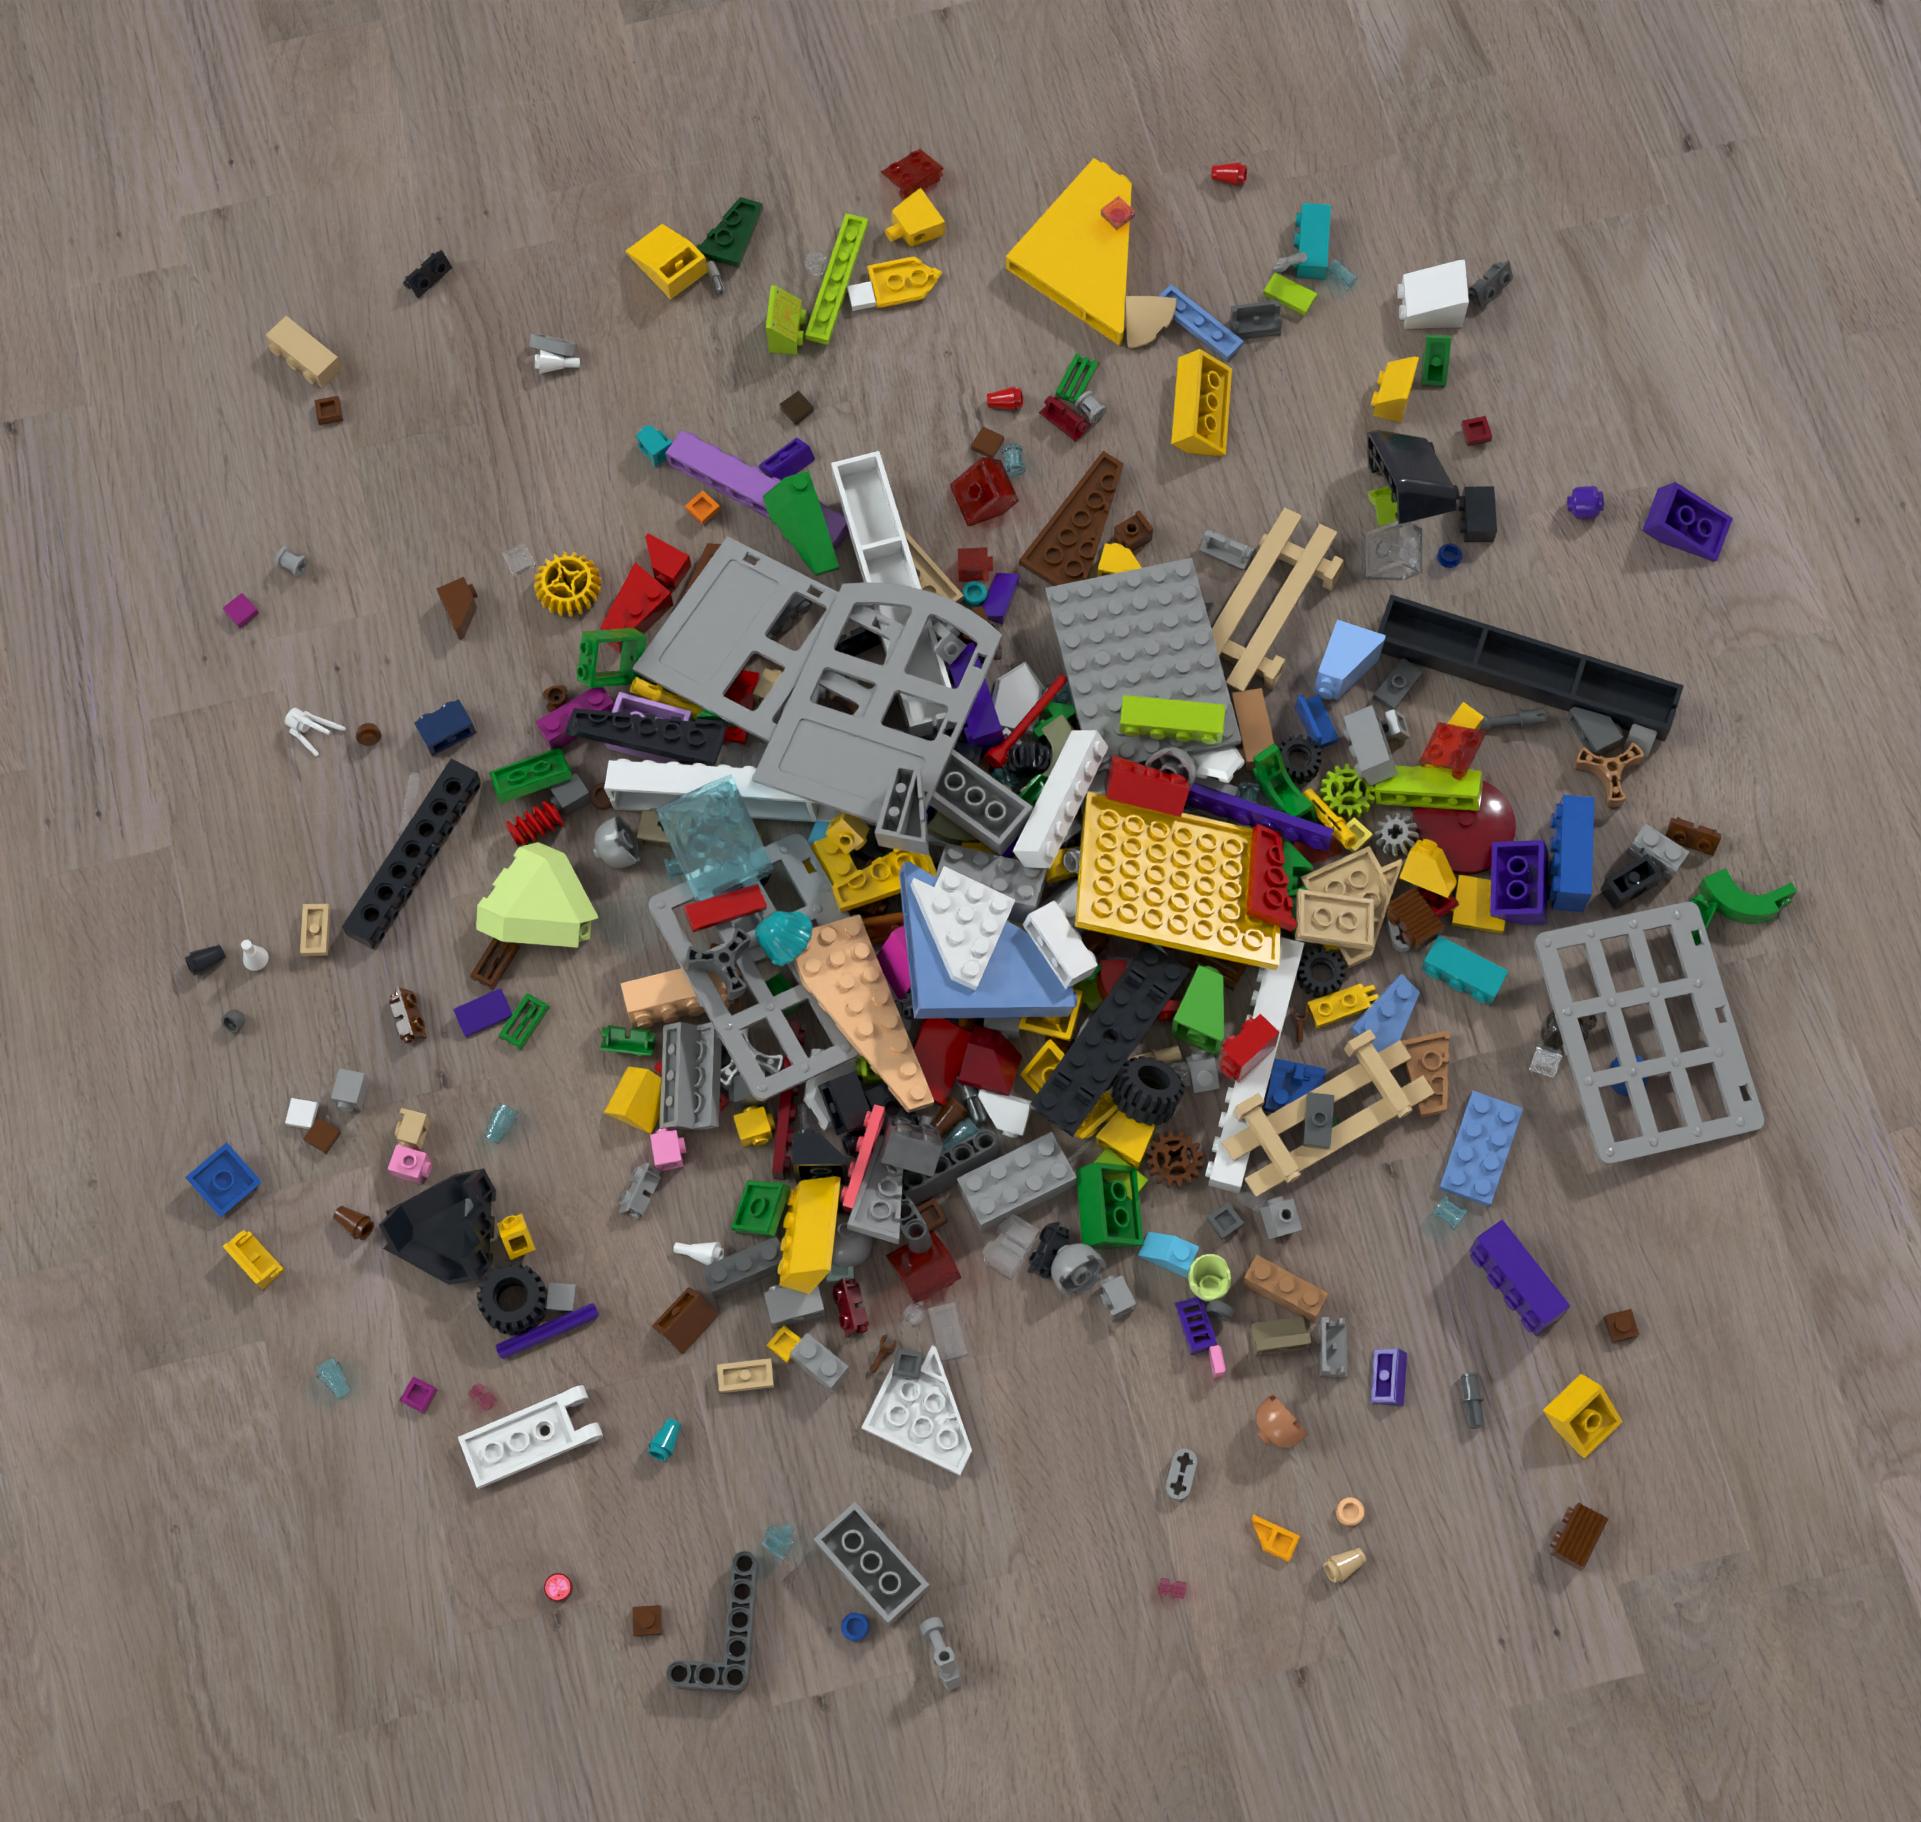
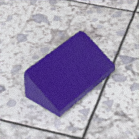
(788, 460)
(1001, 596)
(483, 1012)
(1389, 1377)

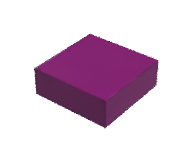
(240, 610)
(418, 1395)

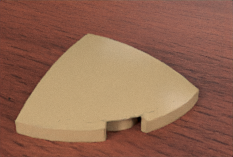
(1147, 317)

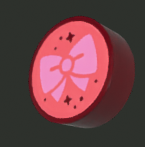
(558, 1587)

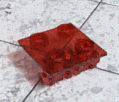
(913, 172)
(1452, 748)

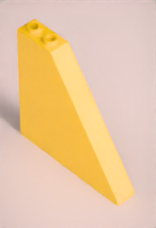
(1078, 254)

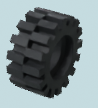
(1309, 749)
(1325, 958)

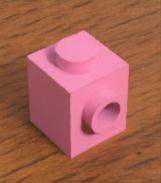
(667, 1149)
(410, 1164)

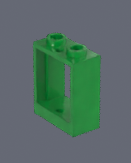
(632, 646)

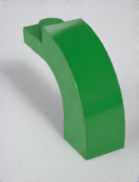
(1279, 787)
(1740, 905)

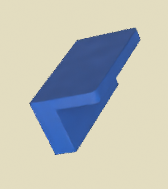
(1316, 721)

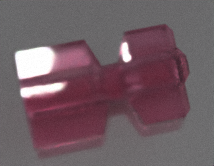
(486, 1400)
(1178, 1588)

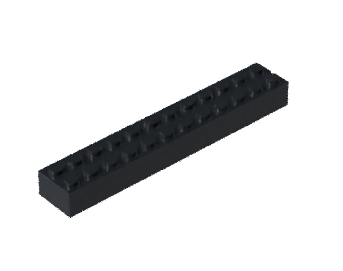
(1527, 666)

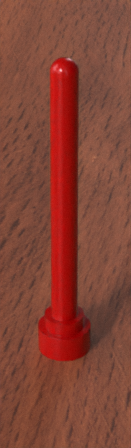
(997, 756)

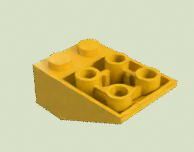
(668, 260)

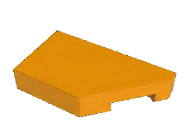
(1275, 1539)

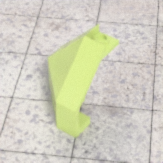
(537, 901)

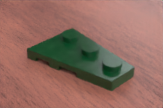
(732, 235)

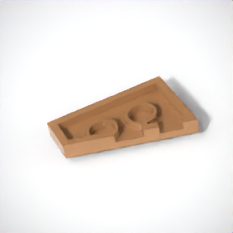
(1430, 1060)

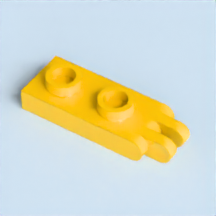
(1341, 1004)

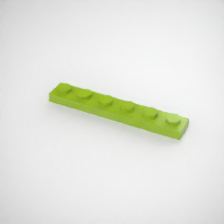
(836, 279)

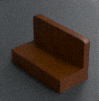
(685, 1320)

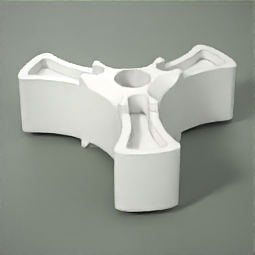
(769, 1063)

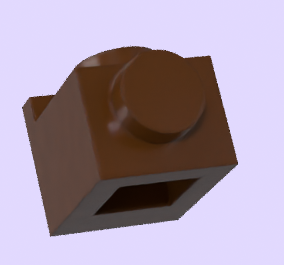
(1133, 540)

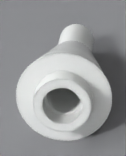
(550, 362)
(254, 956)
(703, 1252)

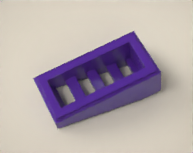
(1200, 1346)

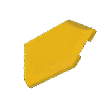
(901, 281)

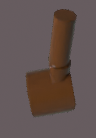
(1300, 1023)
(884, 1350)

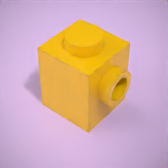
(847, 832)
(754, 1126)
(516, 1236)

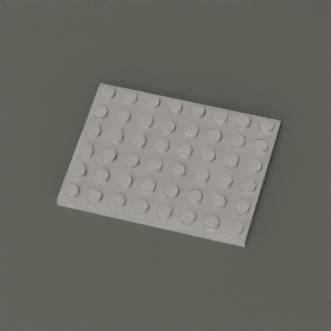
(1142, 638)

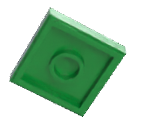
(760, 1208)

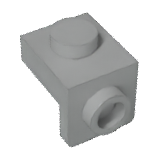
(950, 645)
(1202, 1071)

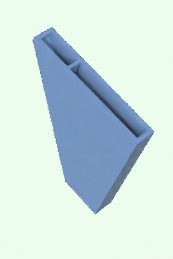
(1013, 984)

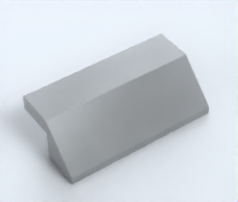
(690, 1077)

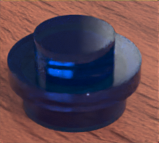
(1449, 555)

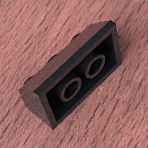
(817, 1158)

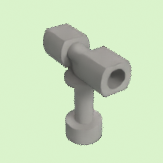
(943, 1656)

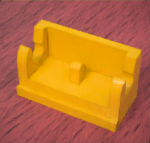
(253, 1258)

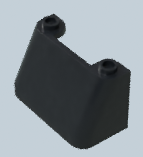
(1412, 475)

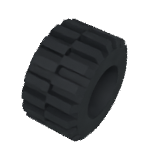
(1147, 1090)
(503, 1279)

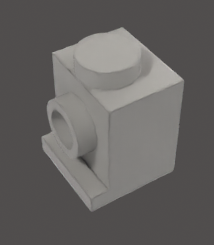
(1117, 1297)

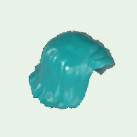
(784, 935)

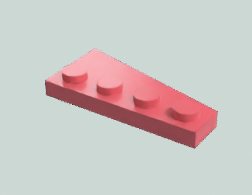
(873, 1122)

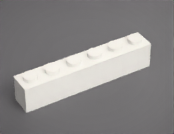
(1060, 799)

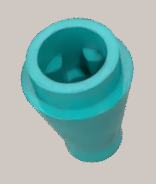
(664, 1442)

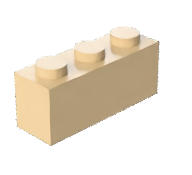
(303, 352)

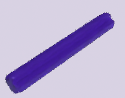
(547, 1331)

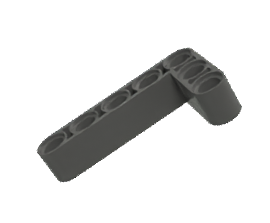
(950, 1163)
(733, 1636)

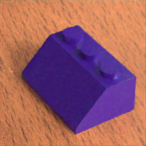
(1519, 881)

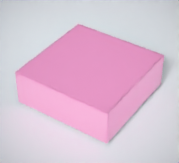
(1217, 1361)

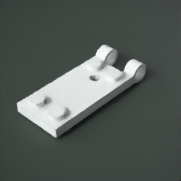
(516, 1439)

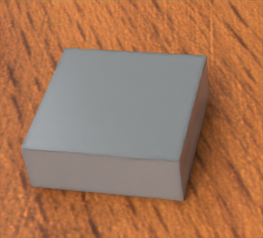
(561, 1297)

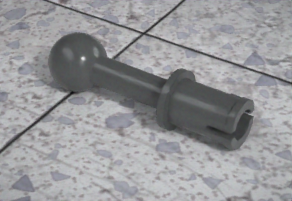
(1525, 717)

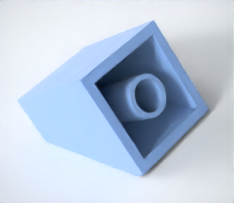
(1347, 658)

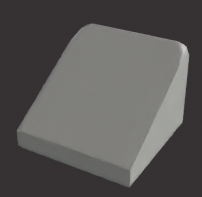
(1642, 737)

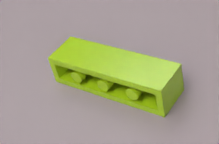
(1172, 719)
(1431, 789)

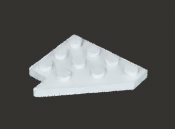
(963, 922)
(921, 1417)

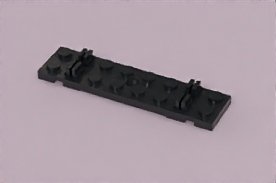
(1092, 1061)

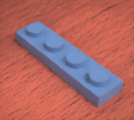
(1203, 325)

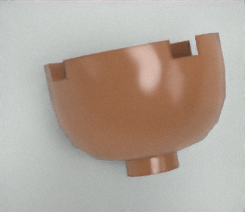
(1278, 1424)

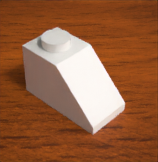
(1006, 1112)

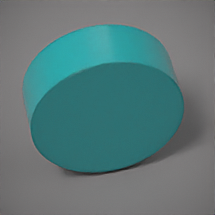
(974, 594)

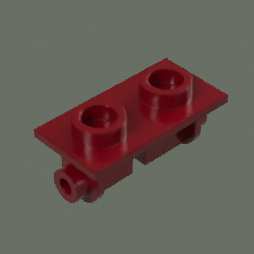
(1064, 418)
(845, 1296)

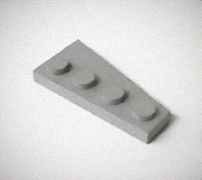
(878, 1200)

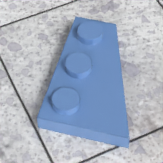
(1388, 1013)

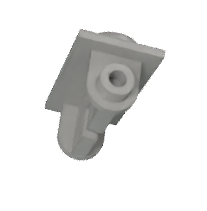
(1226, 549)
(633, 1199)

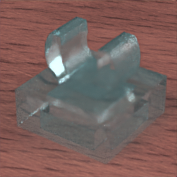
(778, 1540)

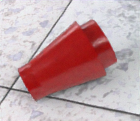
(1230, 173)
(1006, 399)

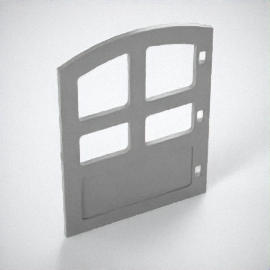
(727, 622)
(848, 758)

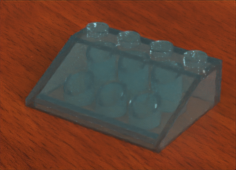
(714, 839)

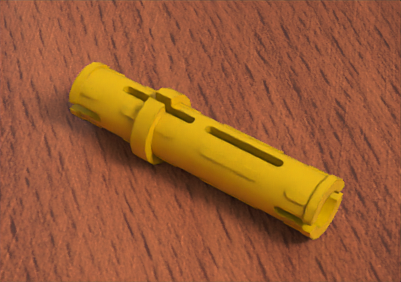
(658, 694)
(1345, 836)

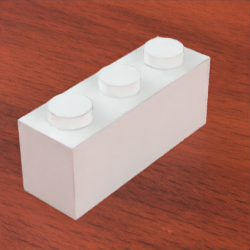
(1060, 944)

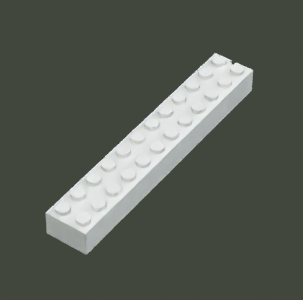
(887, 559)
(653, 784)

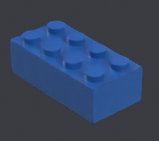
(1572, 853)

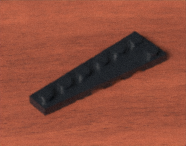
(663, 737)

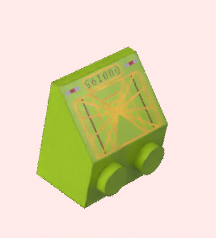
(784, 322)

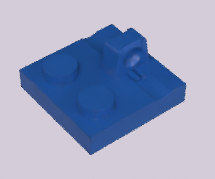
(1290, 1082)
(223, 1179)

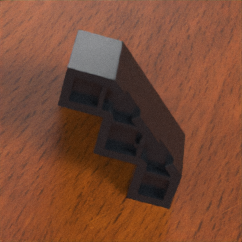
(445, 1228)

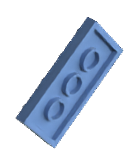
(1481, 1148)

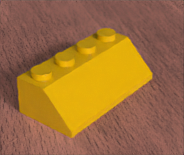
(1201, 404)
(809, 1233)

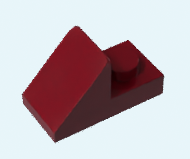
(1440, 905)

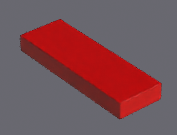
(725, 907)

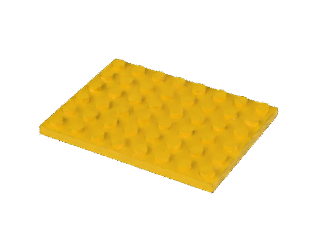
(1170, 882)

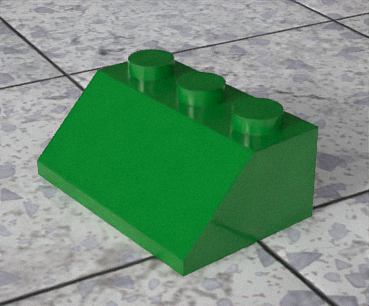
(1105, 1211)

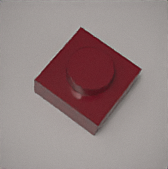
(1476, 431)

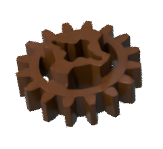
(1167, 1152)

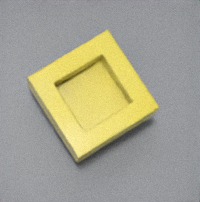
(1361, 832)

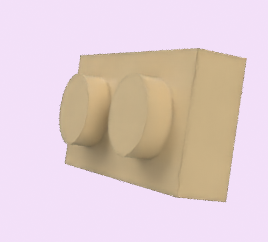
(315, 930)
(745, 1375)

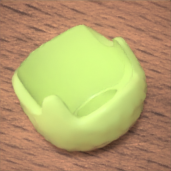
(1209, 1277)

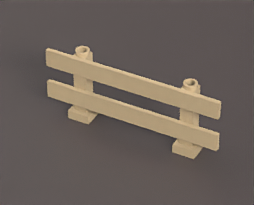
(1306, 564)
(1265, 1130)

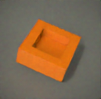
(702, 507)

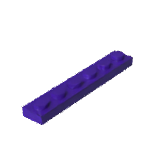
(1252, 814)

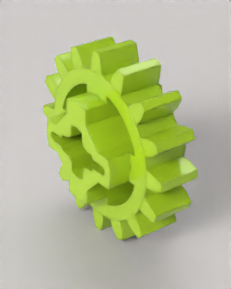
(1348, 802)

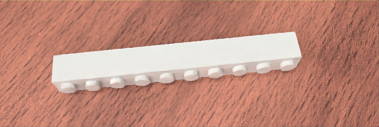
(1271, 1003)

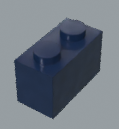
(445, 727)

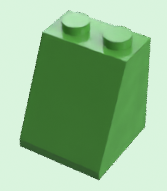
(1202, 1012)

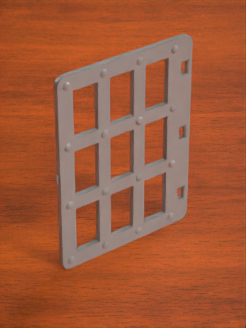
(820, 907)
(1707, 994)

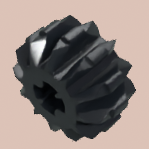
(1028, 759)

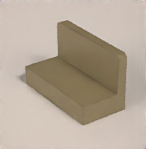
(1280, 1336)

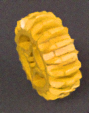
(583, 573)

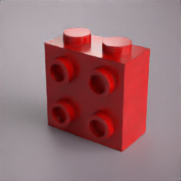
(1248, 1048)

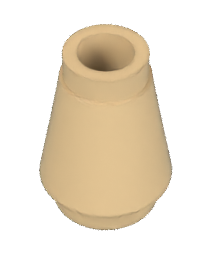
(1344, 1564)

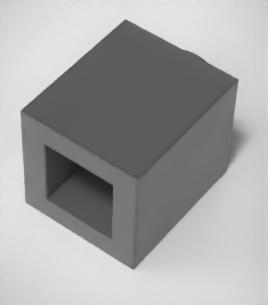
(570, 795)

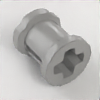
(1090, 407)
(291, 561)

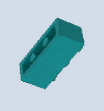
(1313, 240)
(1464, 970)

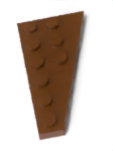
(1072, 536)

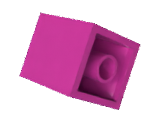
(894, 962)

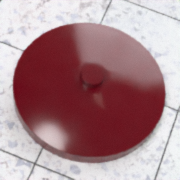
(1468, 834)

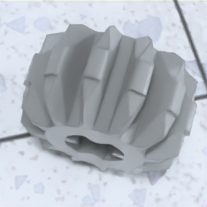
(1389, 830)

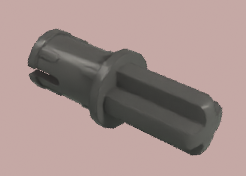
(973, 1103)
(1472, 1400)

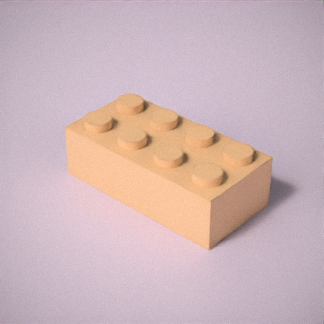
(665, 998)

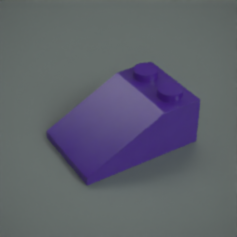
(1687, 522)

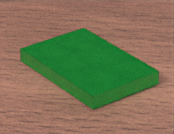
(530, 775)

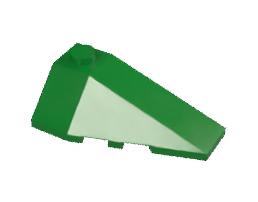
(798, 515)

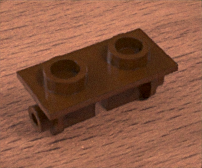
(1700, 839)
(405, 1004)

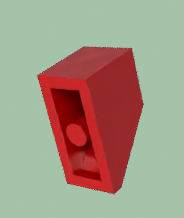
(667, 562)

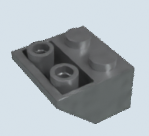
(911, 1146)

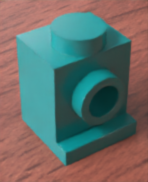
(653, 444)

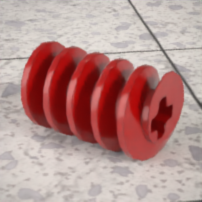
(534, 824)

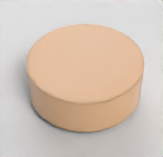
(1350, 1512)

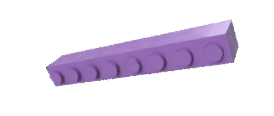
(736, 479)

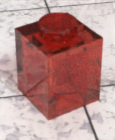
(974, 564)

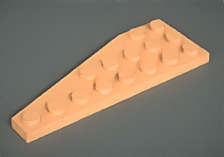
(851, 987)

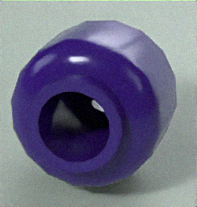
(1586, 502)

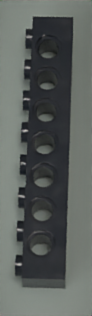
(453, 776)

